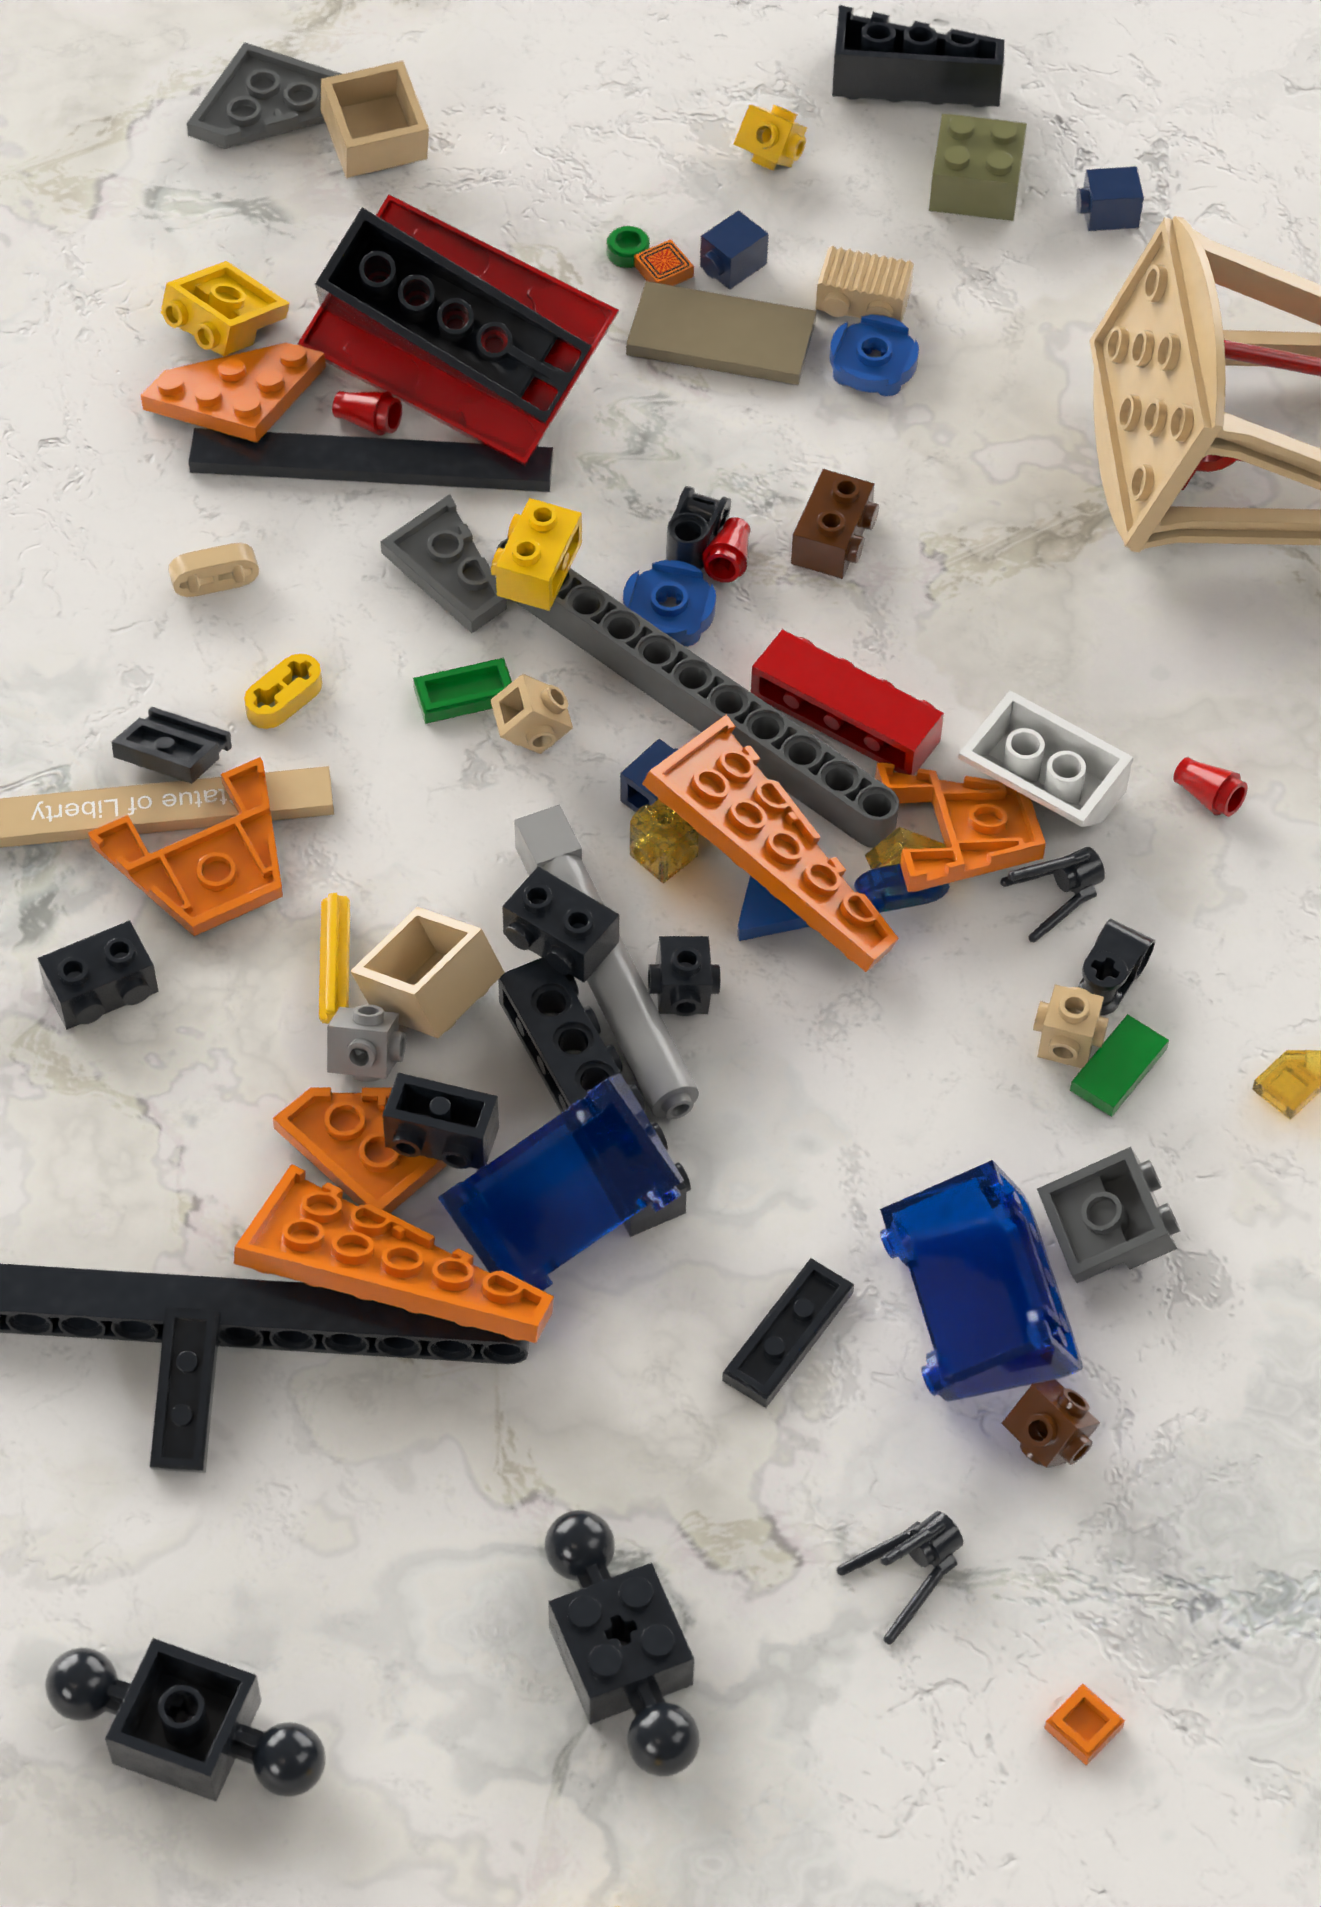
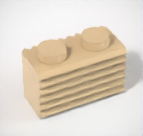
(863, 284)

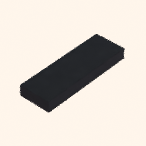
(788, 1332)
(185, 1390)

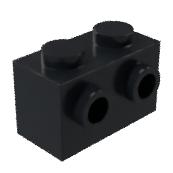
(560, 924)
(98, 975)
(440, 1122)

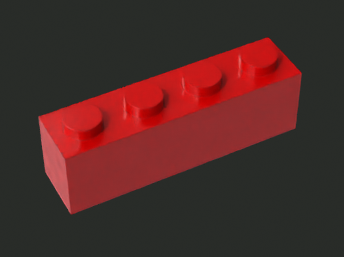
(846, 703)

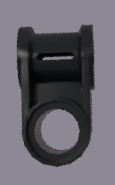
(695, 526)
(1115, 963)

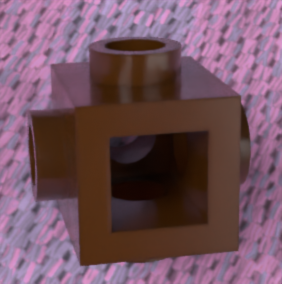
(1052, 1424)

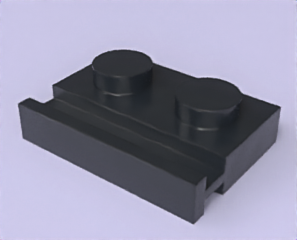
(171, 745)

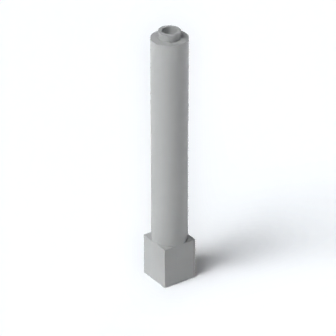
(550, 843)

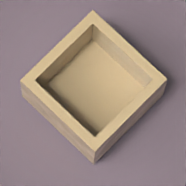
(374, 119)
(428, 971)

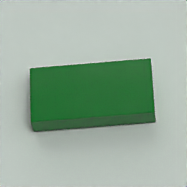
(460, 690)
(1119, 1065)

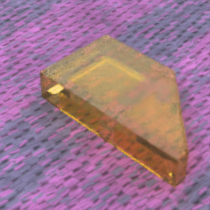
(889, 850)
(1291, 1081)

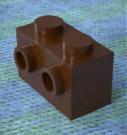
(834, 524)

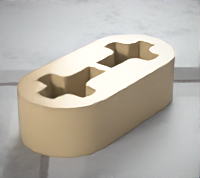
(213, 569)

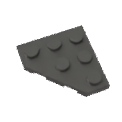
(259, 98)

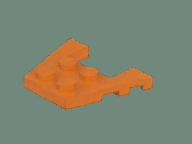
(980, 822)
(213, 871)

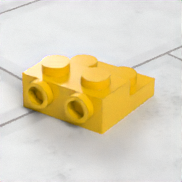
(221, 307)

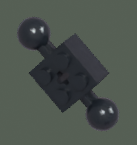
(613, 1675)
(152, 1716)

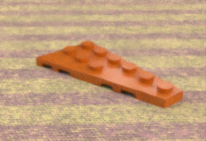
(764, 832)
(378, 1257)

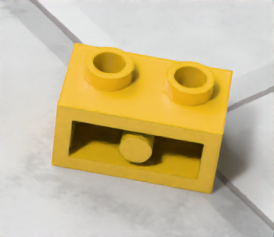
(537, 553)

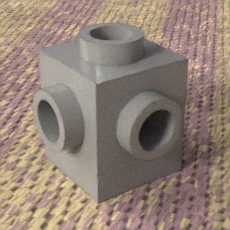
(364, 1042)

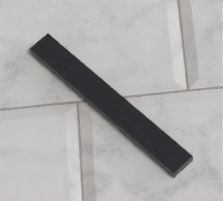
(368, 460)

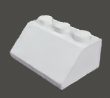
(1049, 760)

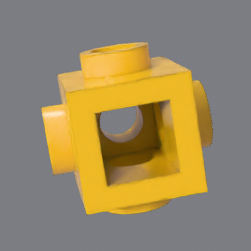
(771, 136)

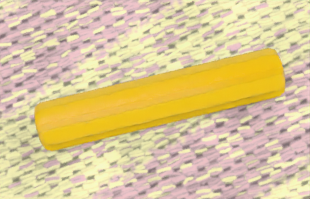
(334, 956)

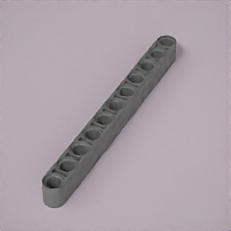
(704, 695)

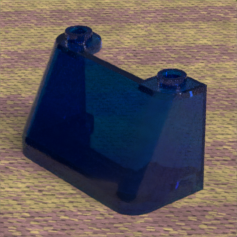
(565, 1185)
(981, 1285)

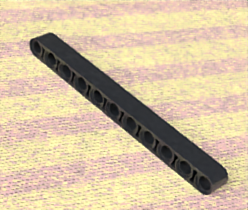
(252, 1315)

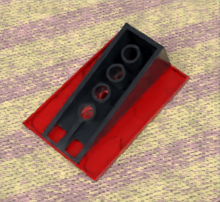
(454, 326)

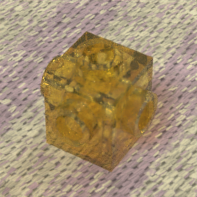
(662, 840)

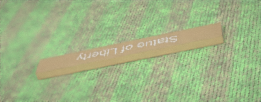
(156, 806)

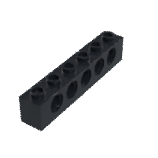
(525, 998)

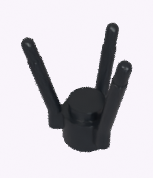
(1072, 873)
(927, 1544)

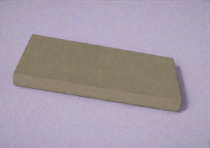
(721, 332)

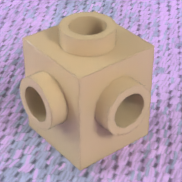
(531, 714)
(1070, 1025)

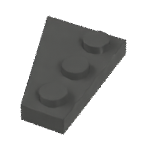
(446, 565)

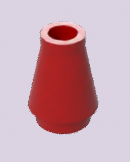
(370, 410)
(728, 552)
(1212, 786)

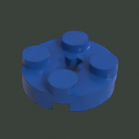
(868, 373)
(678, 580)

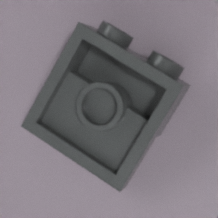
(1109, 1215)

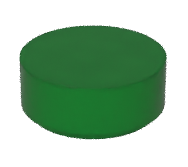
(625, 243)

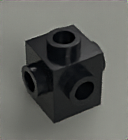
(683, 975)

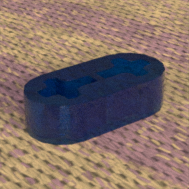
(888, 890)

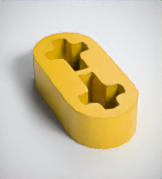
(279, 688)

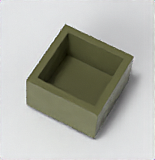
(977, 167)

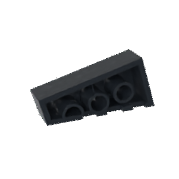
(915, 62)

